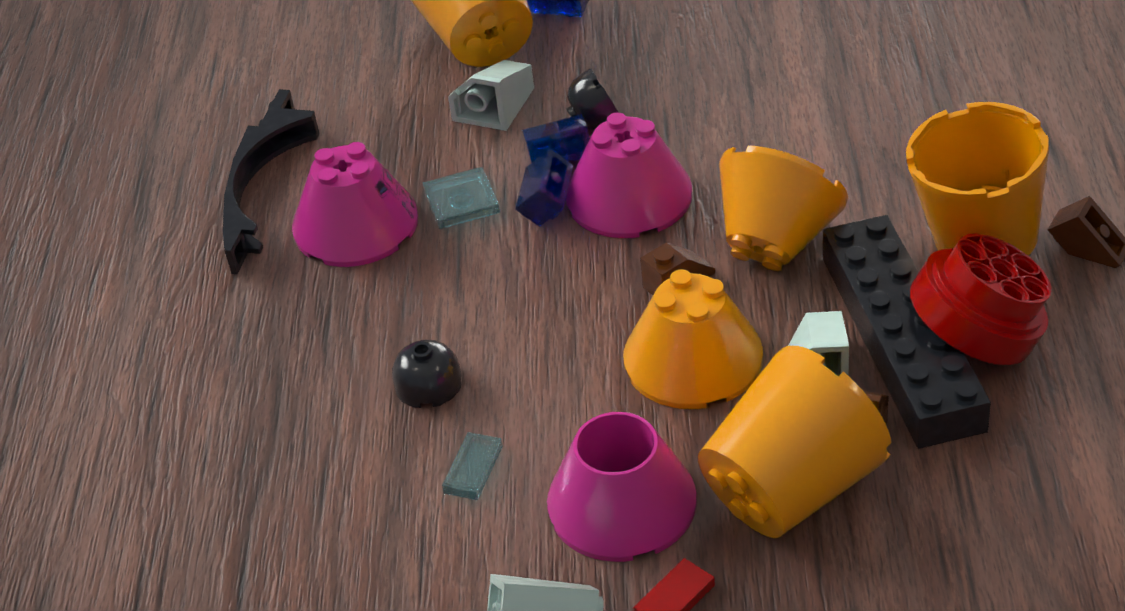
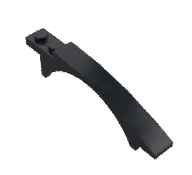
(277, 133)

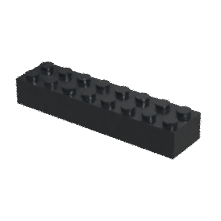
(922, 372)

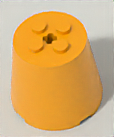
(479, 30)
(981, 173)
(793, 443)

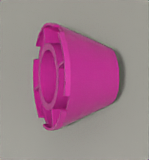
(620, 490)

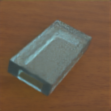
(472, 466)

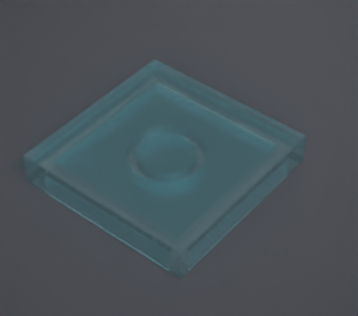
(461, 197)

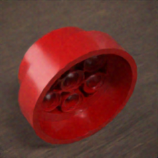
(983, 299)

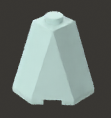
(492, 95)
(826, 336)
(529, 594)

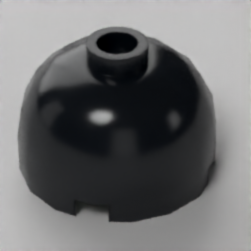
(590, 100)
(426, 374)

